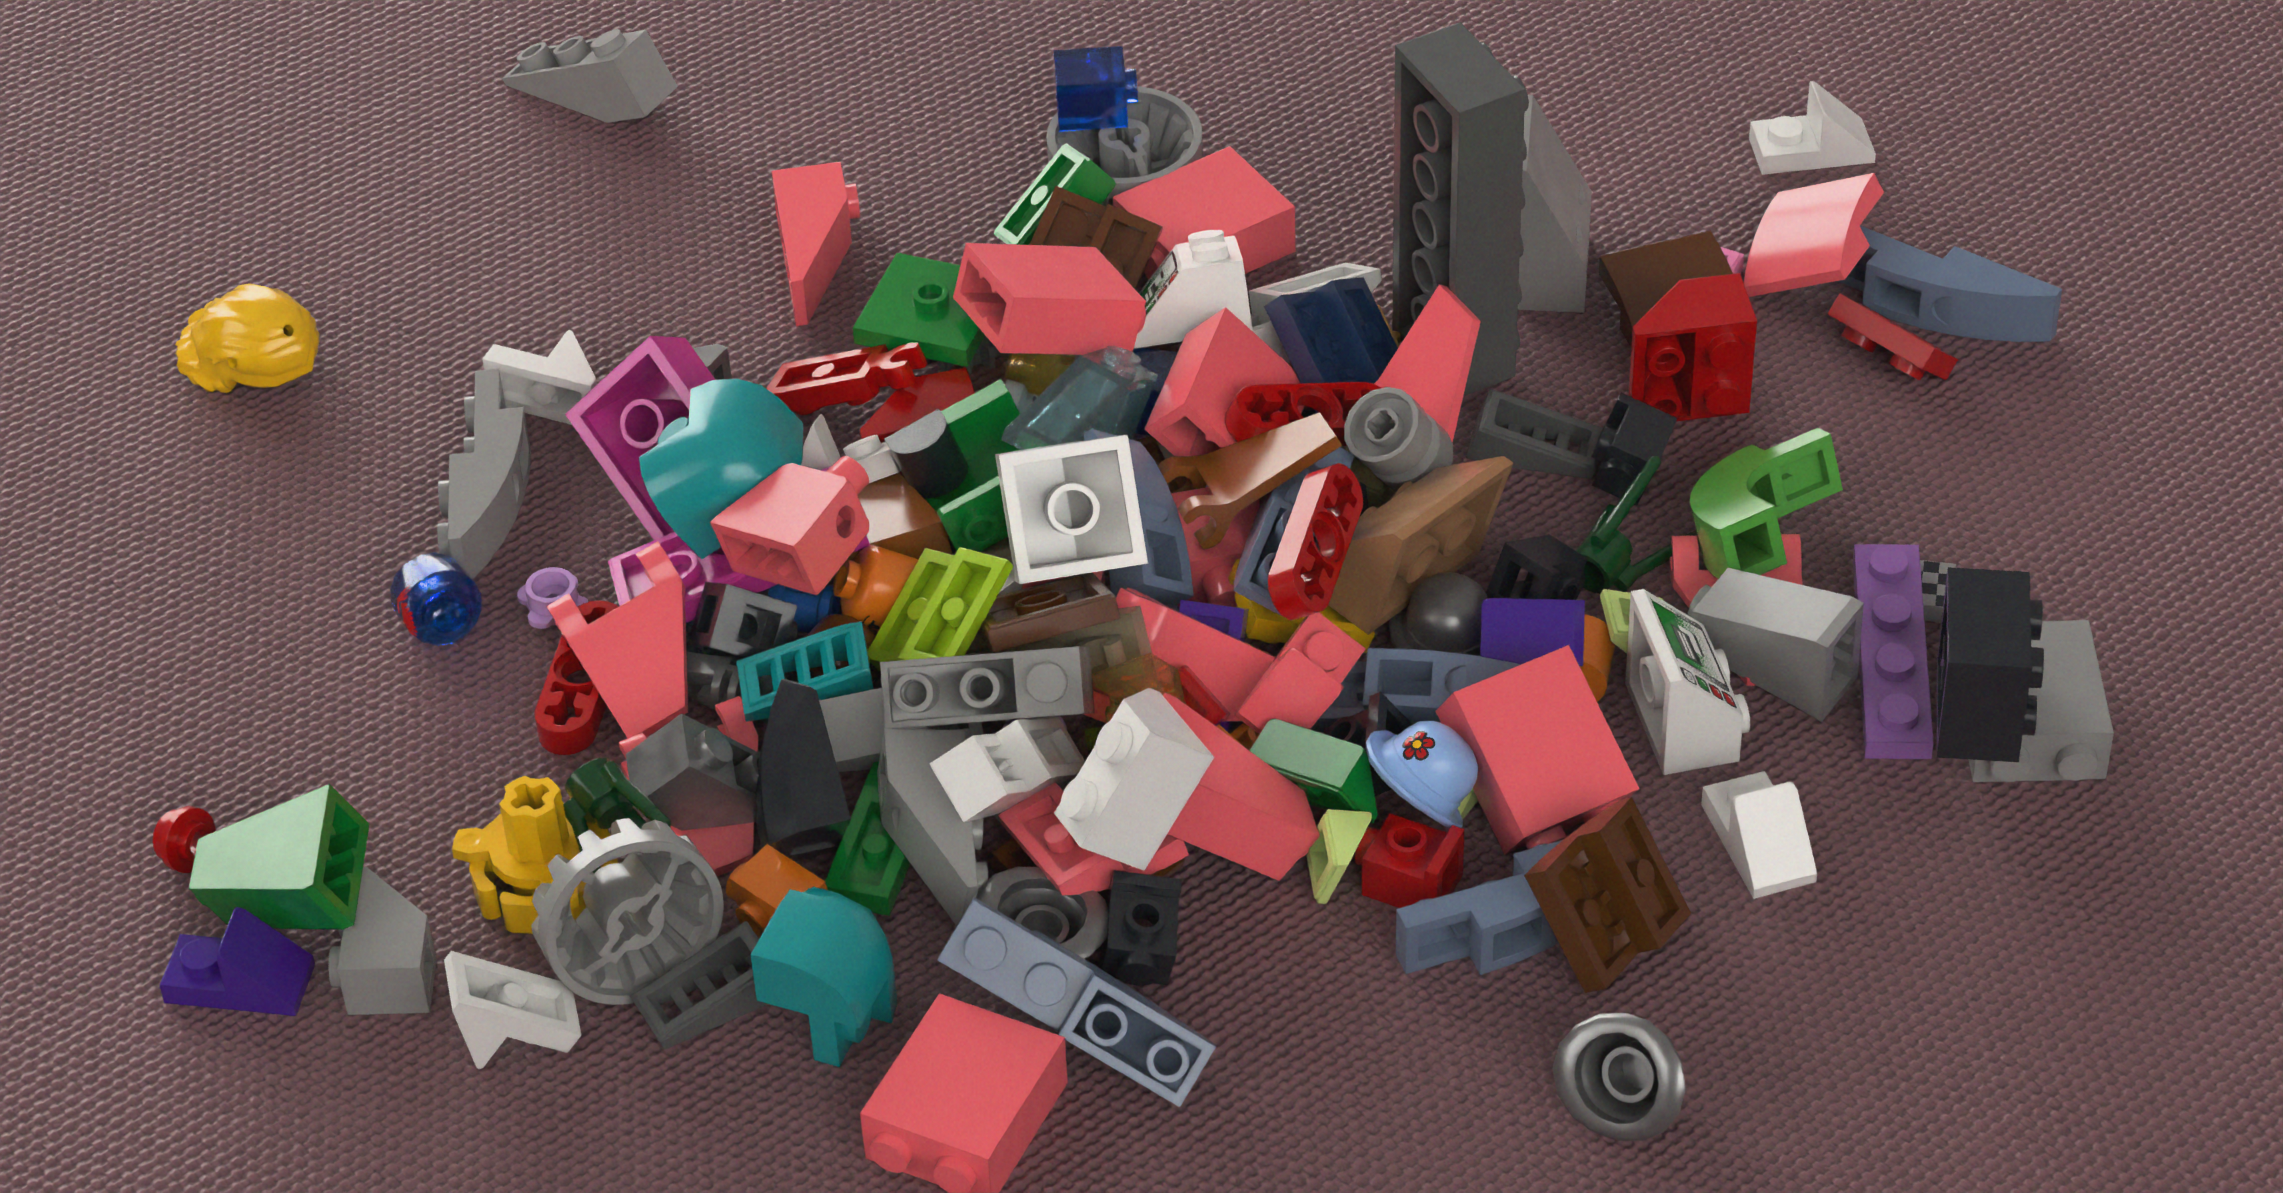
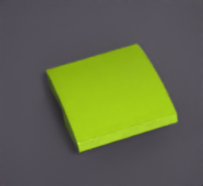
(940, 606)

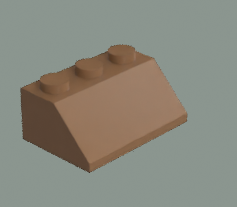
(1415, 535)

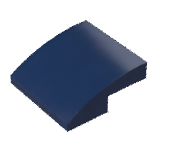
(1333, 333)

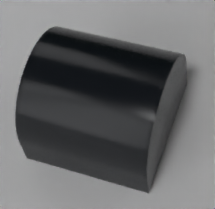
(929, 456)

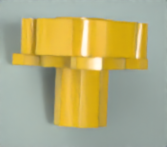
(518, 851)

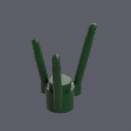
(1611, 550)
(604, 795)

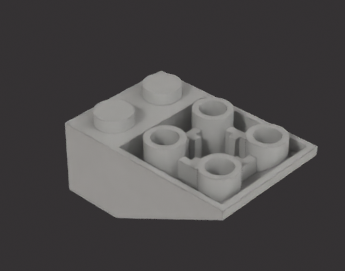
(1552, 221)

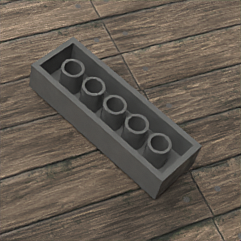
(1459, 190)

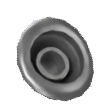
(1441, 616)
(1034, 902)
(1620, 1076)

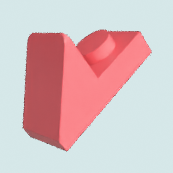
(1302, 676)

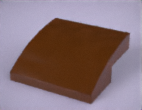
(1119, 235)
(1647, 272)
(1608, 894)

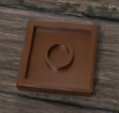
(1048, 611)

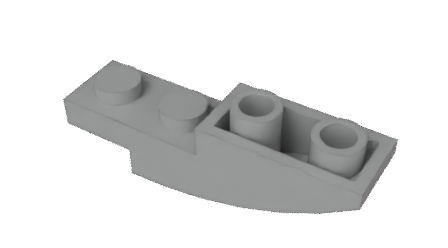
(486, 479)

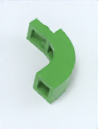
(1747, 493)

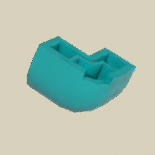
(717, 455)
(829, 963)

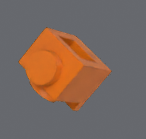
(763, 883)

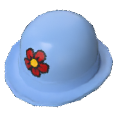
(1426, 768)

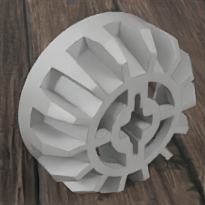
(1157, 129)
(637, 912)

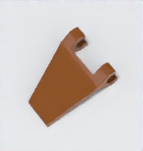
(1246, 472)

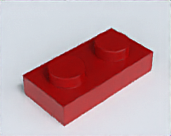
(1910, 351)

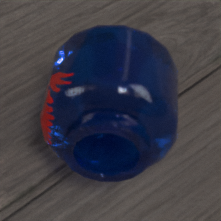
(436, 598)

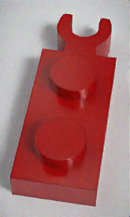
(845, 376)

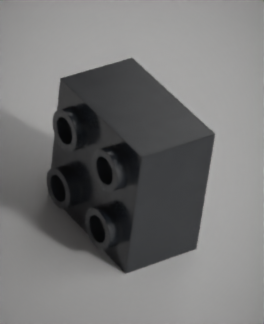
(1987, 664)

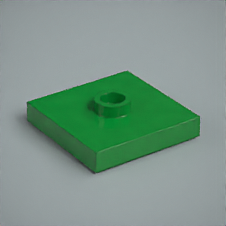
(918, 307)

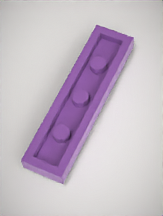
(1893, 652)

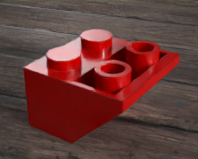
(1696, 350)

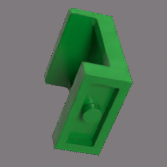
(975, 509)

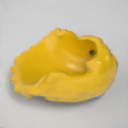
(248, 339)

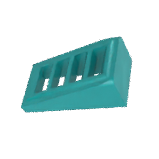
(820, 649)

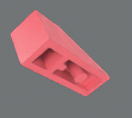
(813, 229)

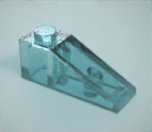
(1095, 392)

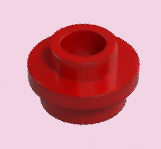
(178, 834)

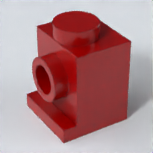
(1409, 861)

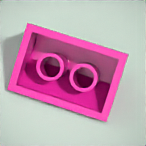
(631, 410)

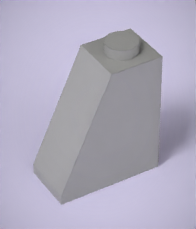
(1784, 636)

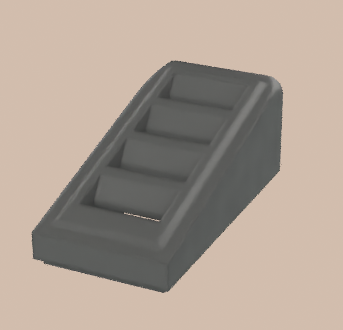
(1518, 432)
(720, 1006)

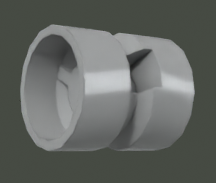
(1396, 437)

